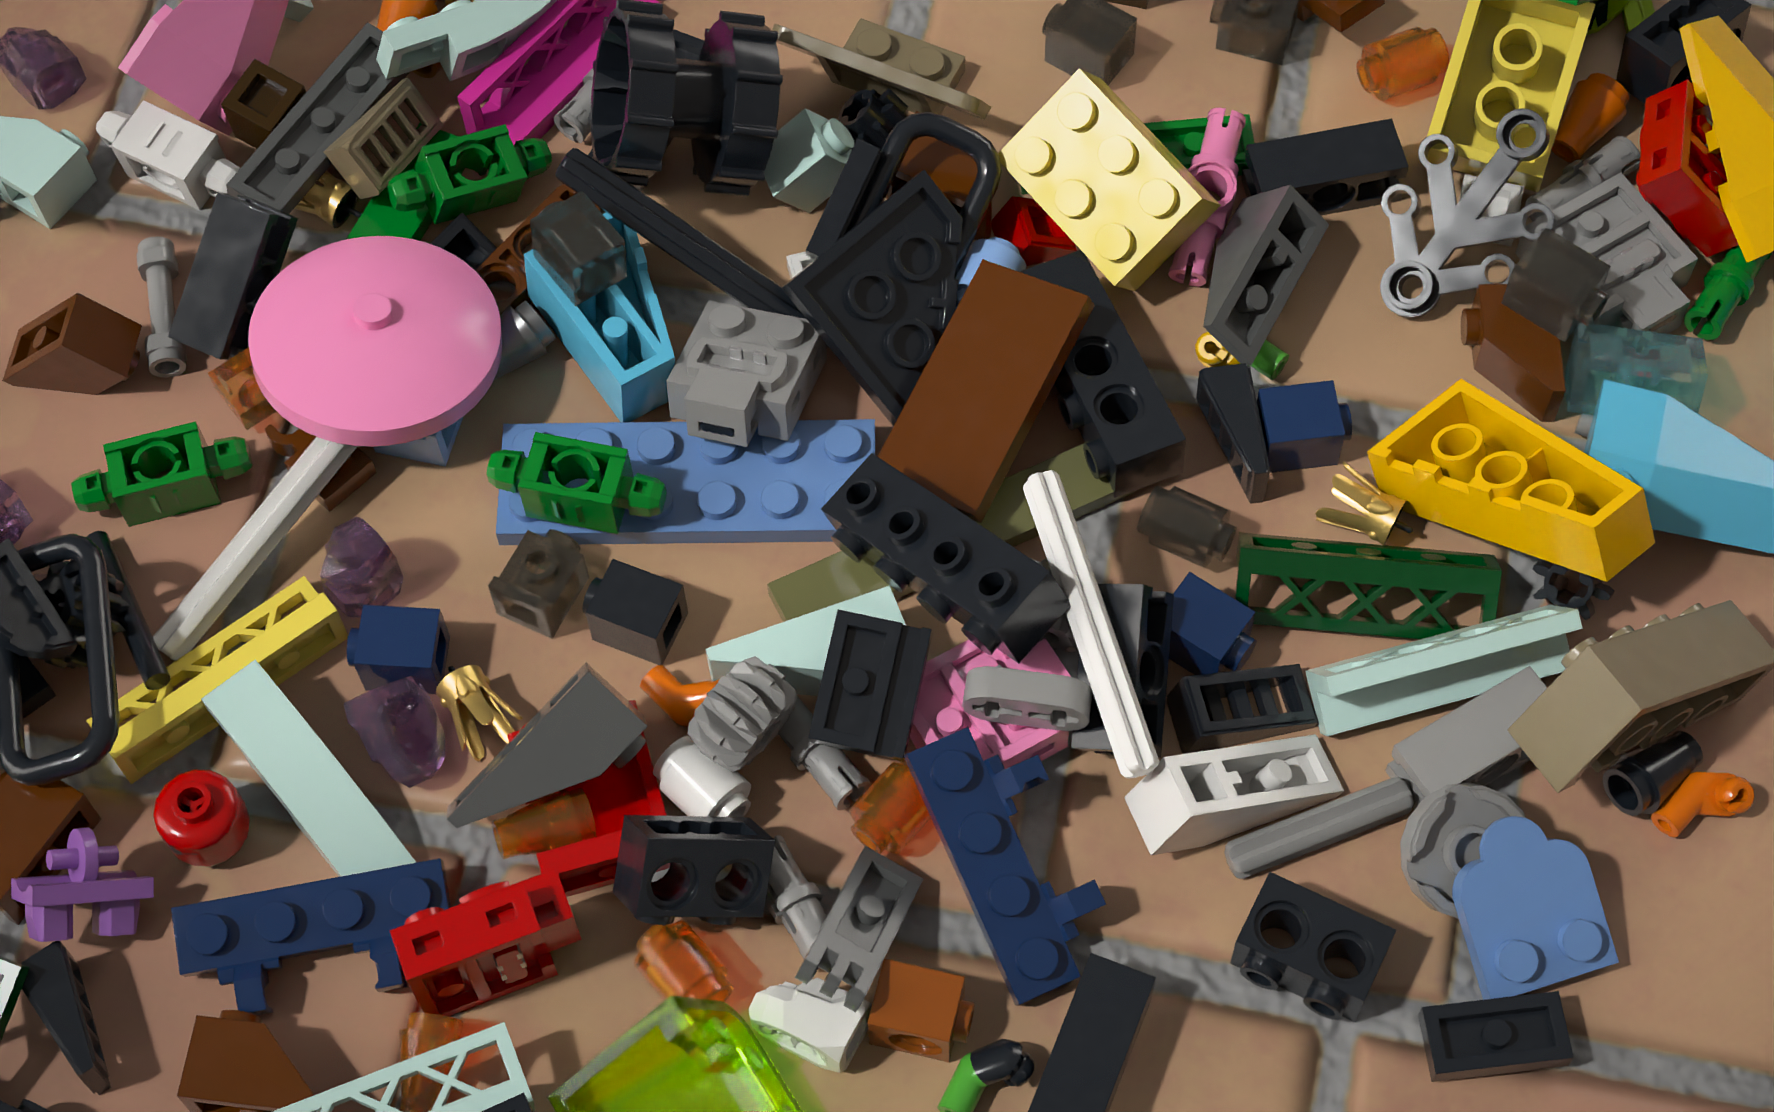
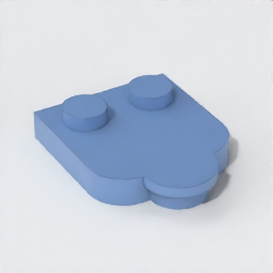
(1530, 911)

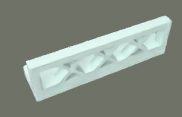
(1439, 668)
(423, 1064)

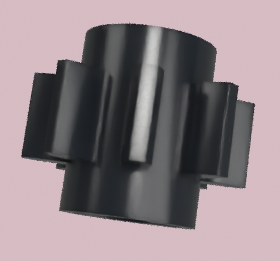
(872, 115)
(1556, 584)

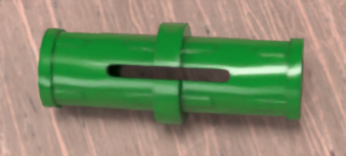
(1726, 286)

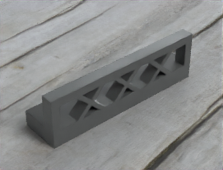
(294, 152)

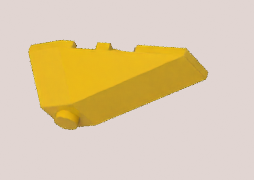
(1742, 128)

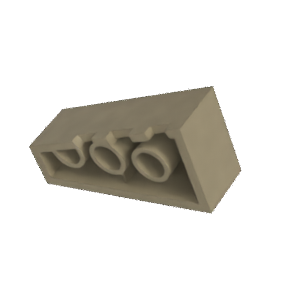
(1640, 689)

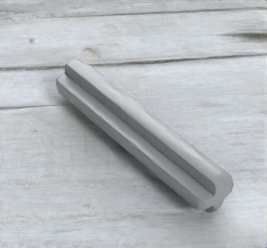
(1318, 827)

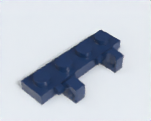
(1017, 916)
(254, 931)

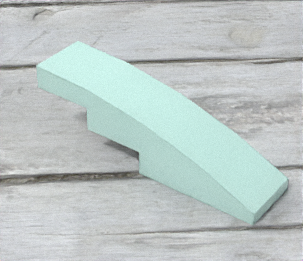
(304, 774)

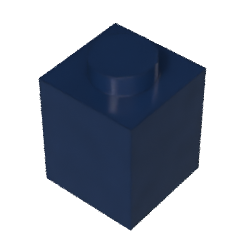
(1303, 425)
(1209, 629)
(399, 645)

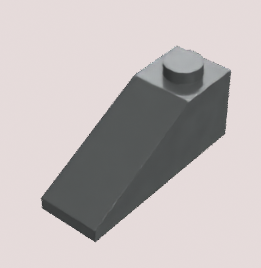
(1259, 267)
(561, 746)

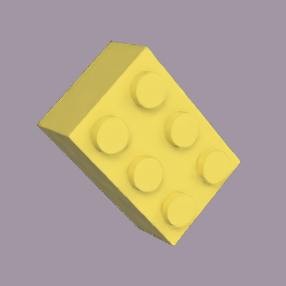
(1506, 61)
(1107, 181)

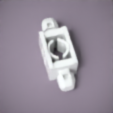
(168, 153)

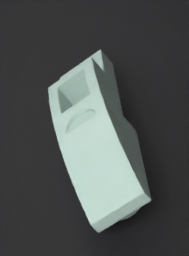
(459, 37)

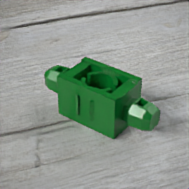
(479, 151)
(152, 453)
(557, 461)

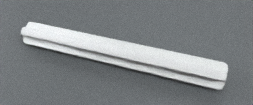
(251, 547)
(1091, 625)

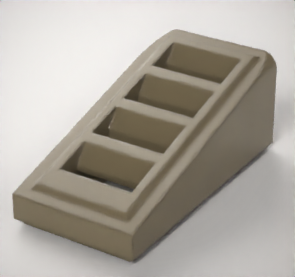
(356, 166)

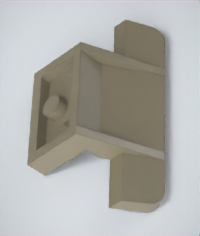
(885, 59)

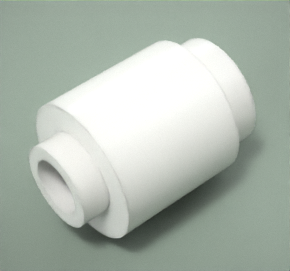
(700, 784)

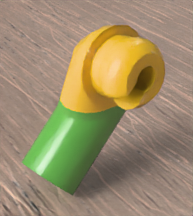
(1268, 361)

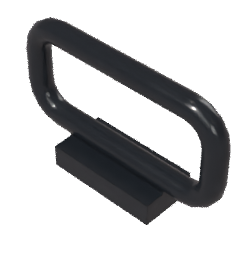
(871, 173)
(100, 671)

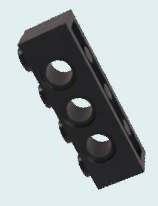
(1128, 453)

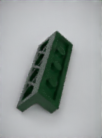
(1364, 564)

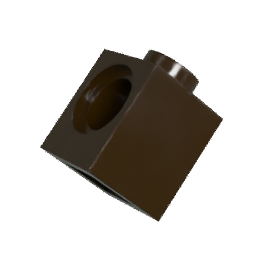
(260, 102)

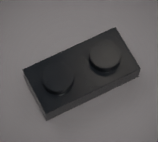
(1495, 1036)

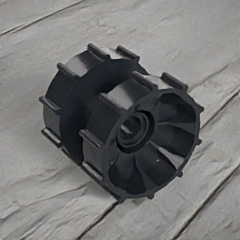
(719, 102)

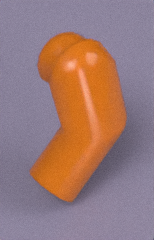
(672, 696)
(1704, 796)

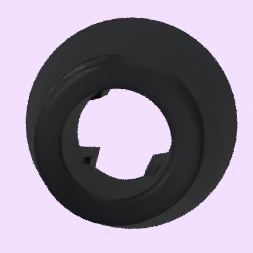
(1651, 773)

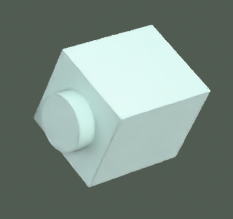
(808, 160)

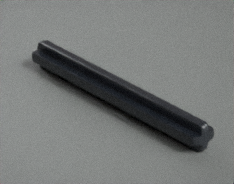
(673, 235)

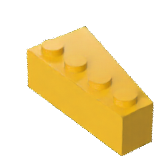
(1512, 484)

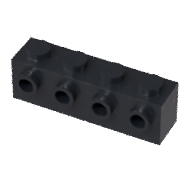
(945, 558)

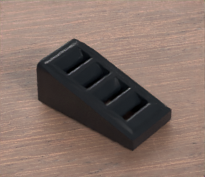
(1232, 412)
(1201, 718)
(61, 1001)

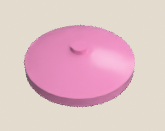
(375, 341)

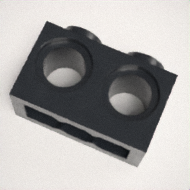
(1654, 49)
(696, 853)
(1320, 932)

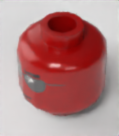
(201, 817)

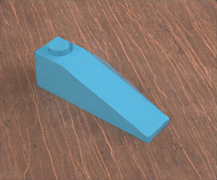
(1691, 470)

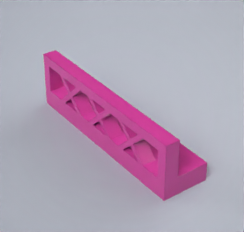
(534, 93)

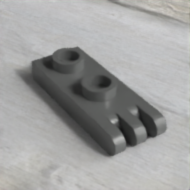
(860, 926)

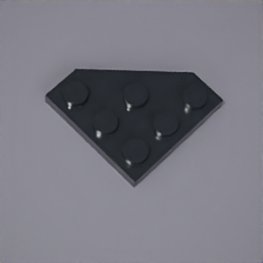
(886, 291)

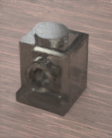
(1255, 27)
(542, 598)

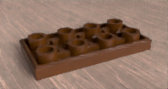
(985, 385)

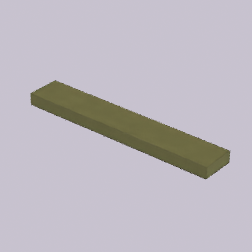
(1008, 517)

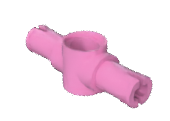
(1216, 172)

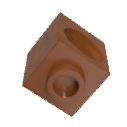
(919, 1011)

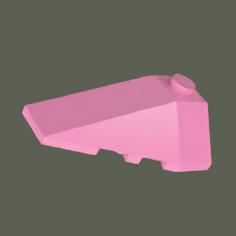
(202, 52)

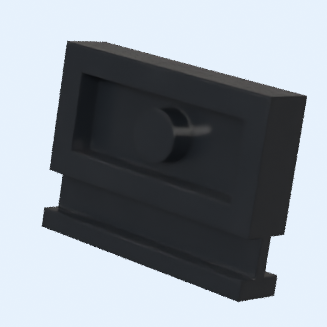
(870, 685)

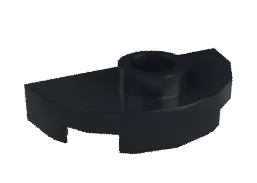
(26, 615)

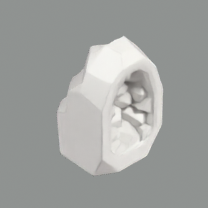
(810, 1023)

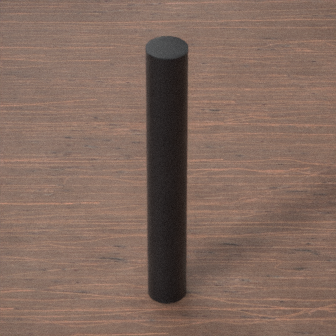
(137, 631)

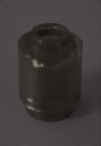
(1187, 525)

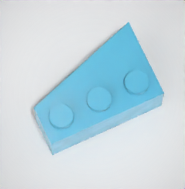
(613, 335)

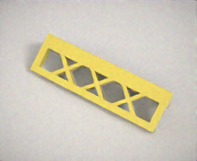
(181, 716)

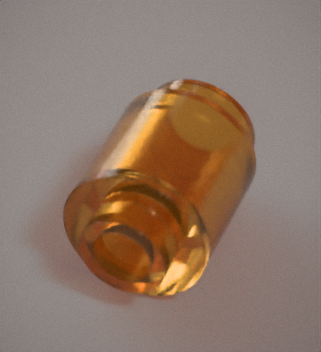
(1402, 62)
(889, 811)
(681, 964)

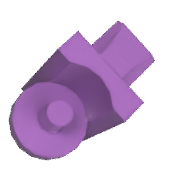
(112, 893)

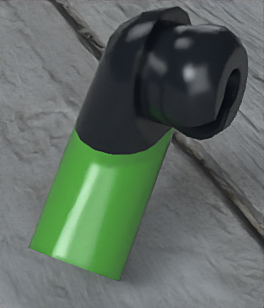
(982, 1068)

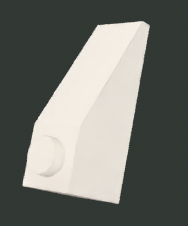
(1228, 791)

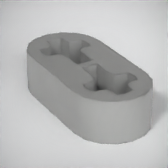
(1027, 698)

